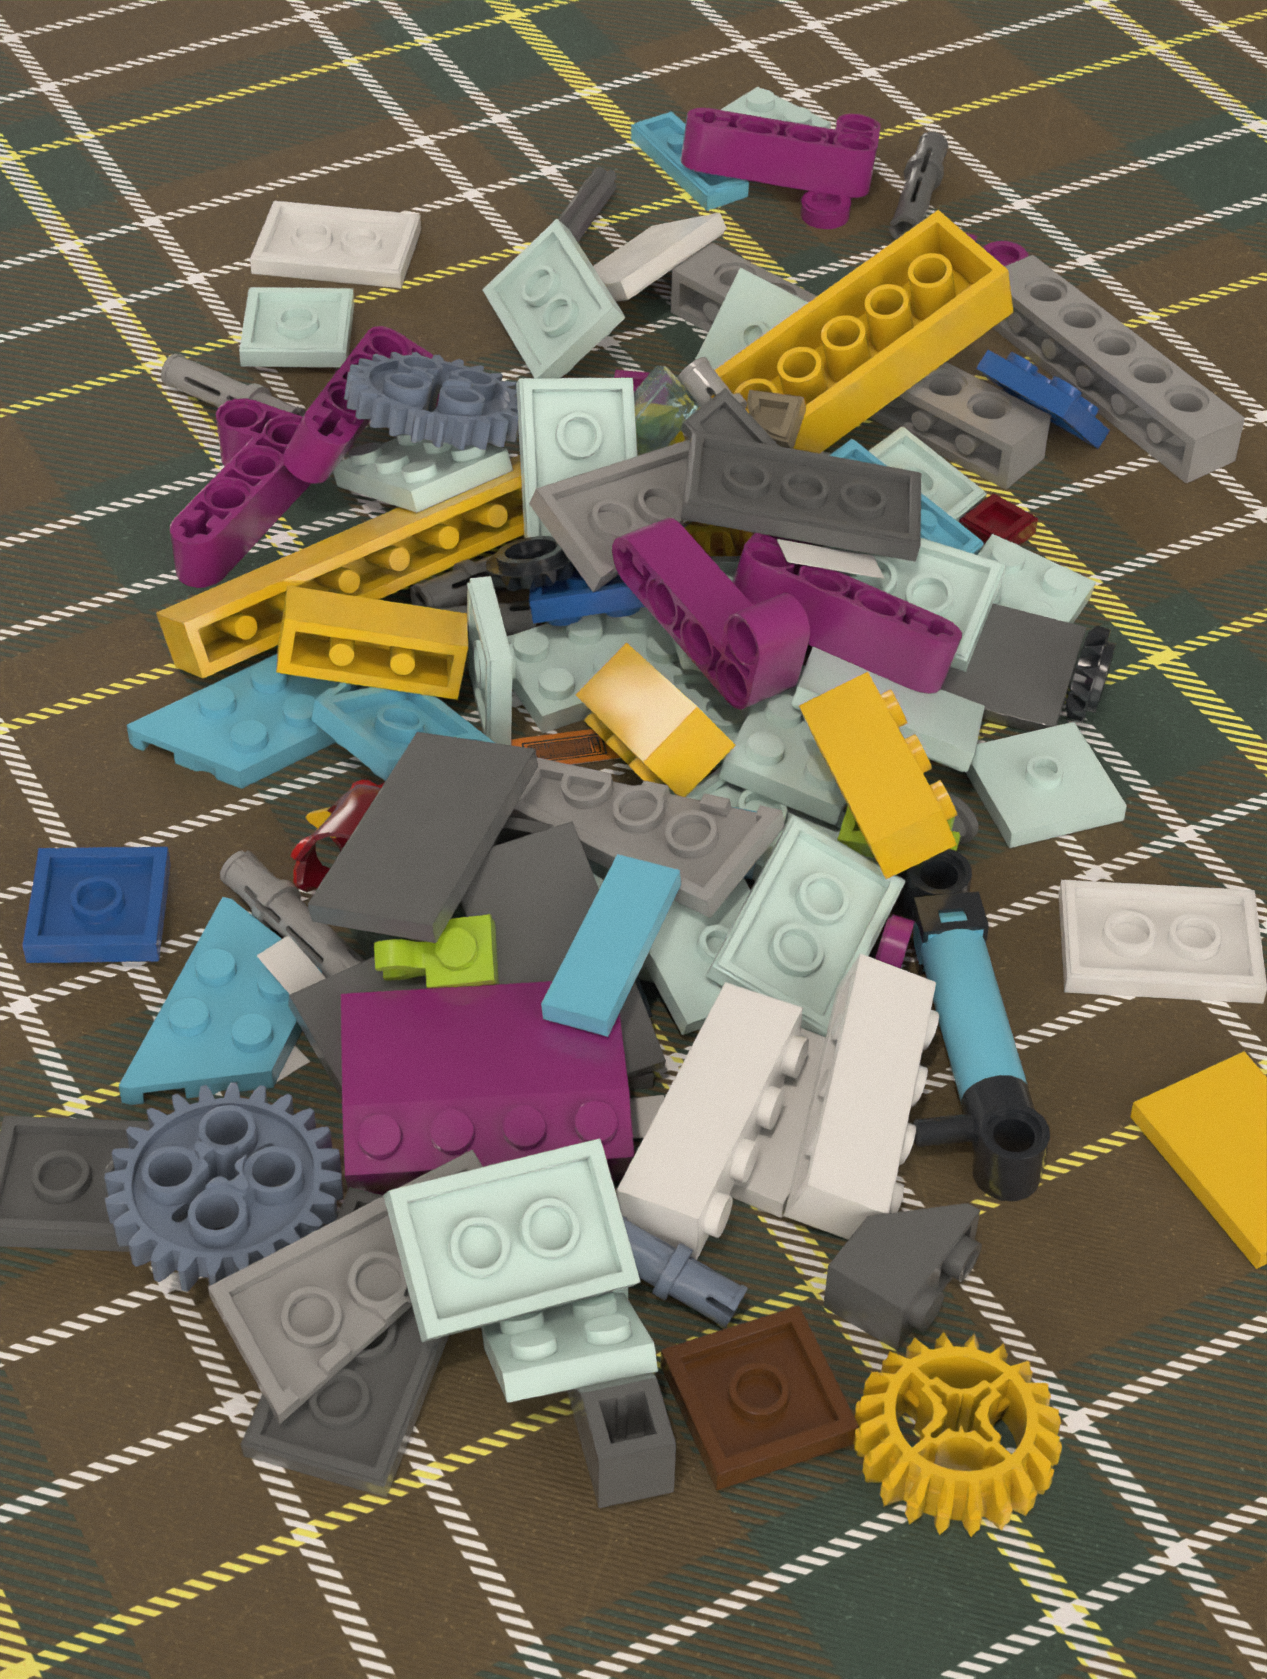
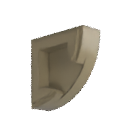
(778, 415)

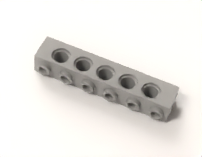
(1119, 373)

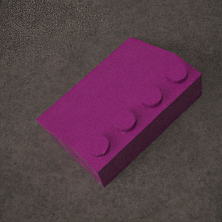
(475, 1073)

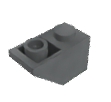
(897, 1268)
(625, 1439)

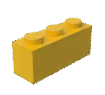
(372, 642)
(652, 723)
(881, 774)

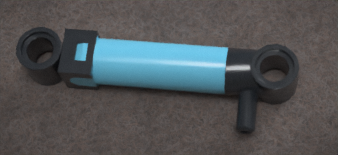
(991, 1084)

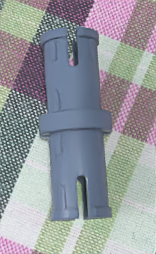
(683, 1277)

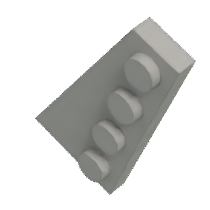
(610, 502)
(699, 837)
(319, 1300)

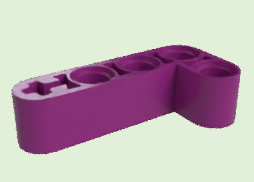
(783, 151)
(328, 425)
(242, 498)
(853, 617)
(737, 645)

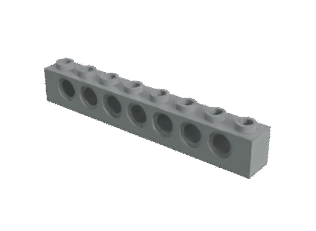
(945, 410)

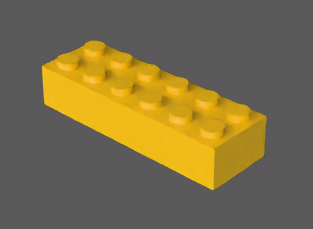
(877, 330)

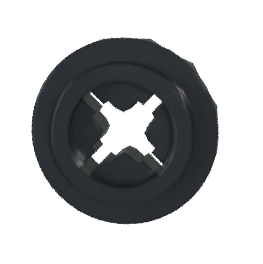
(529, 564)
(1090, 674)

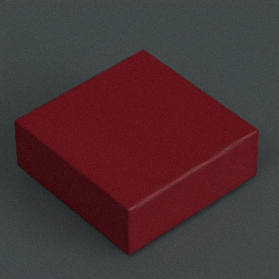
(1001, 519)

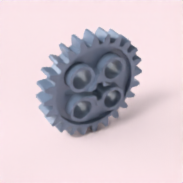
(404, 396)
(224, 1165)

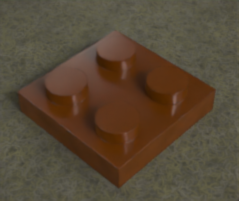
(758, 1397)

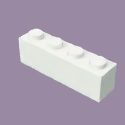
(863, 1098)
(712, 1118)

